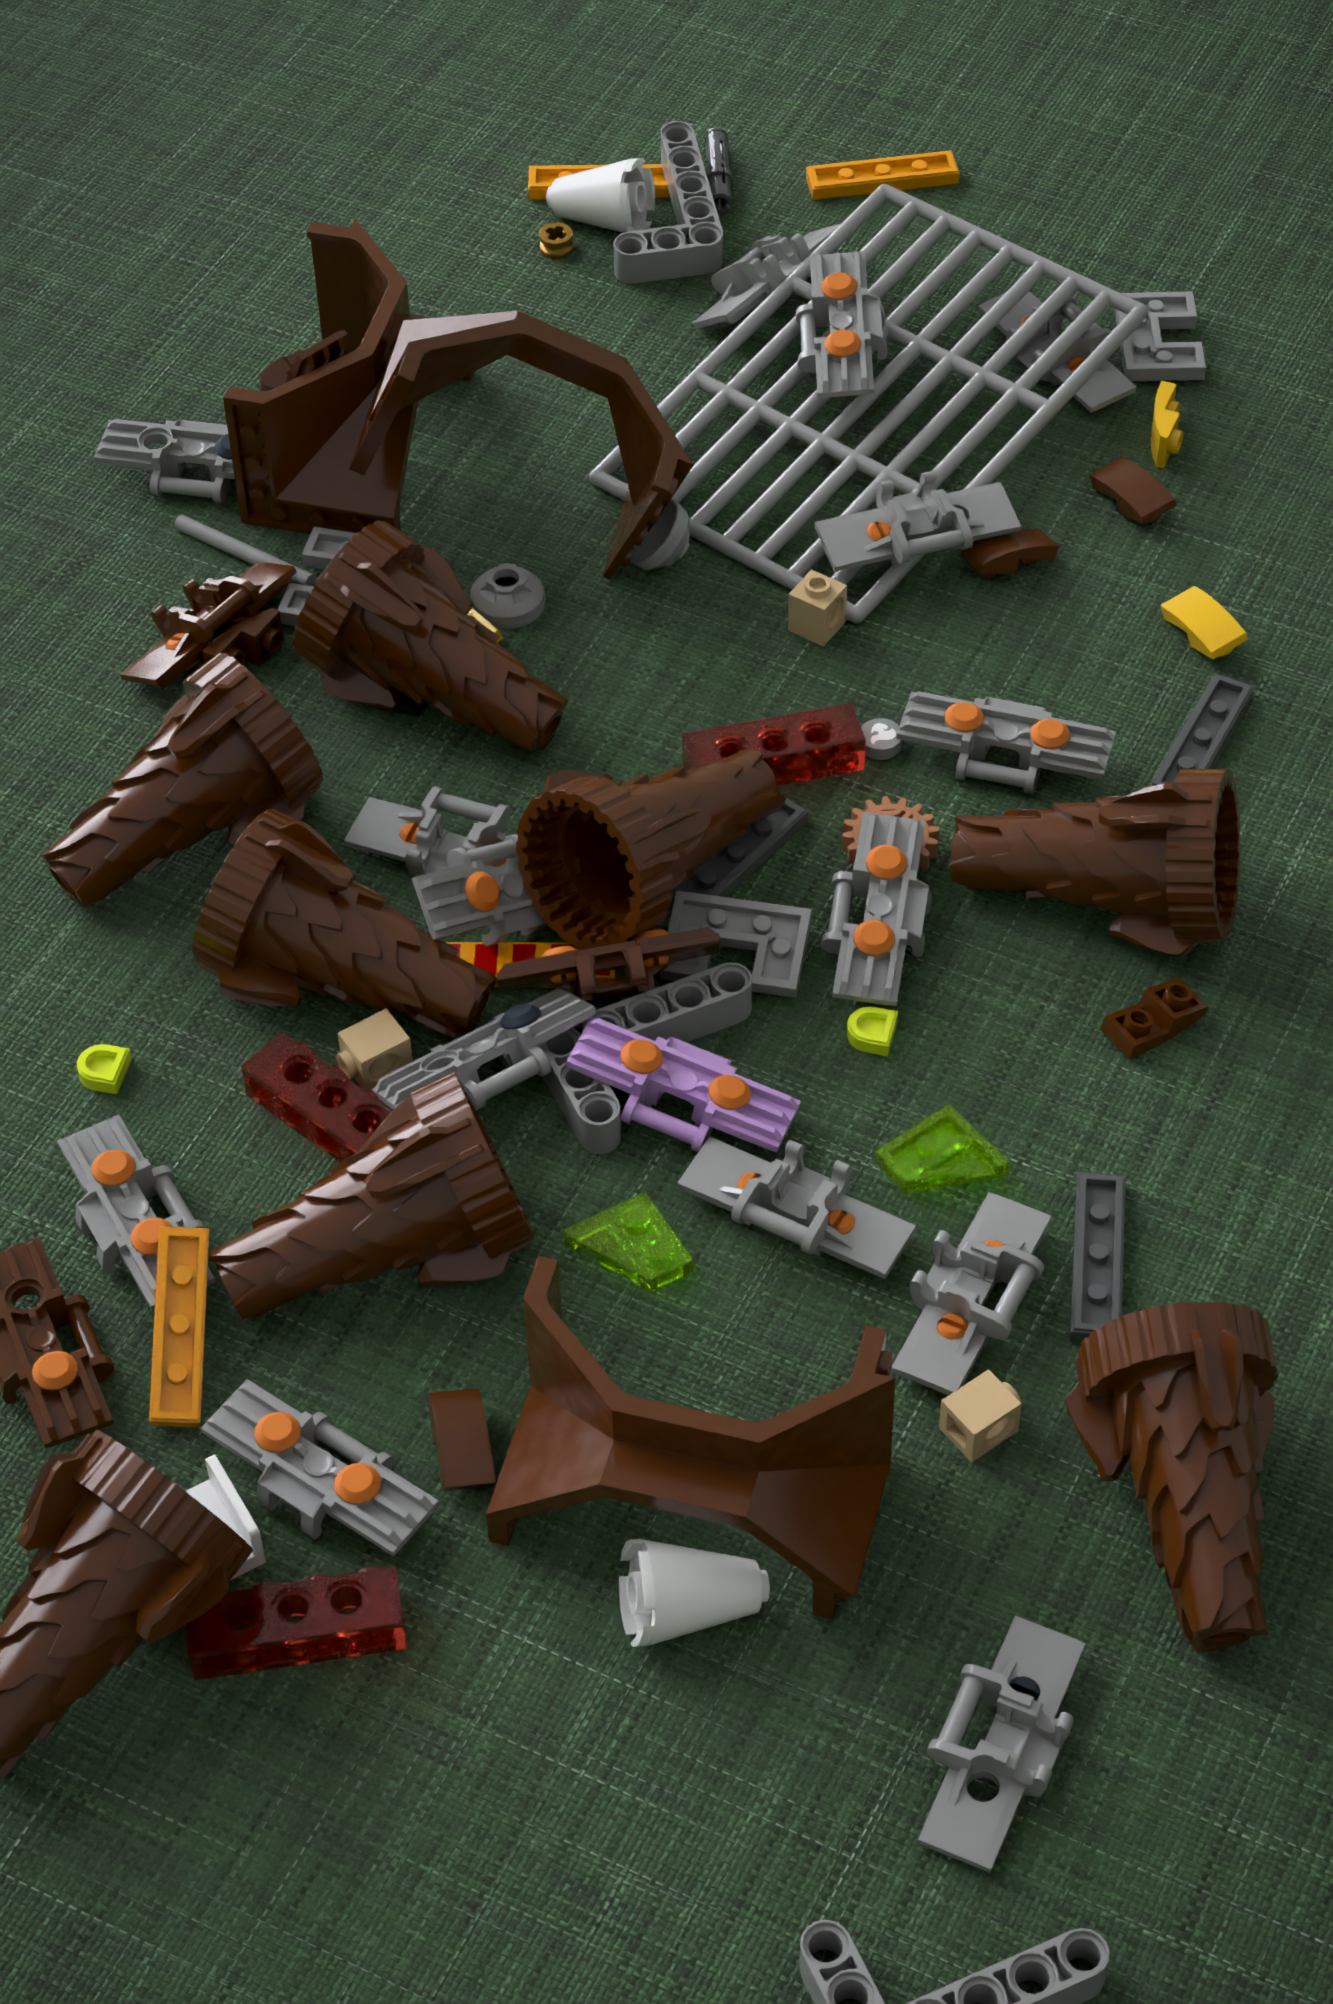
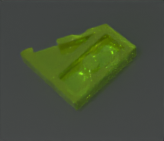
(940, 1154)
(634, 1242)

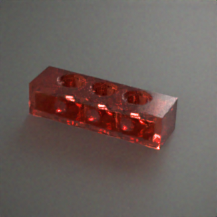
(793, 745)
(313, 1097)
(318, 1637)

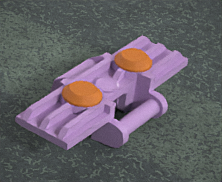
(688, 1072)

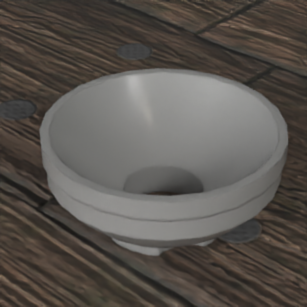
(665, 541)
(511, 605)

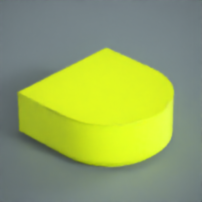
(872, 1029)
(103, 1067)

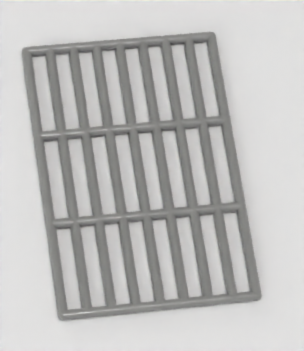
(914, 346)

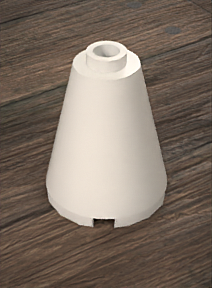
(606, 196)
(685, 1590)

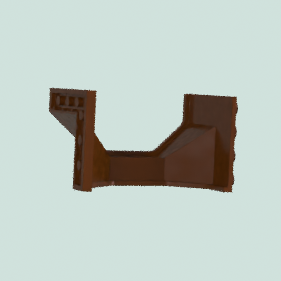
(444, 349)
(300, 438)
(793, 1482)

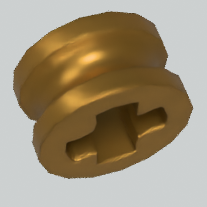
(556, 240)

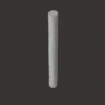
(235, 547)

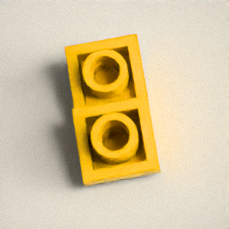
(1165, 432)
(1205, 622)

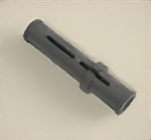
(718, 172)

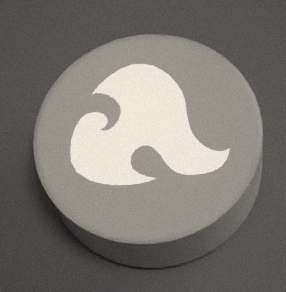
(881, 739)

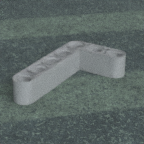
(697, 240)
(678, 1010)
(996, 1984)

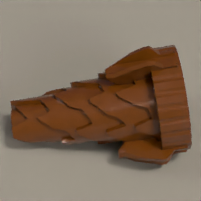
(399, 621)
(211, 766)
(611, 852)
(1154, 855)
(295, 916)
(411, 1196)
(1192, 1416)
(114, 1566)

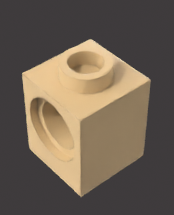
(817, 607)
(373, 1049)
(980, 1415)

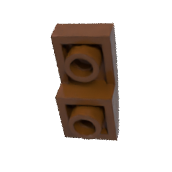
(1136, 491)
(1004, 552)
(250, 640)
(1156, 1019)
(461, 1439)

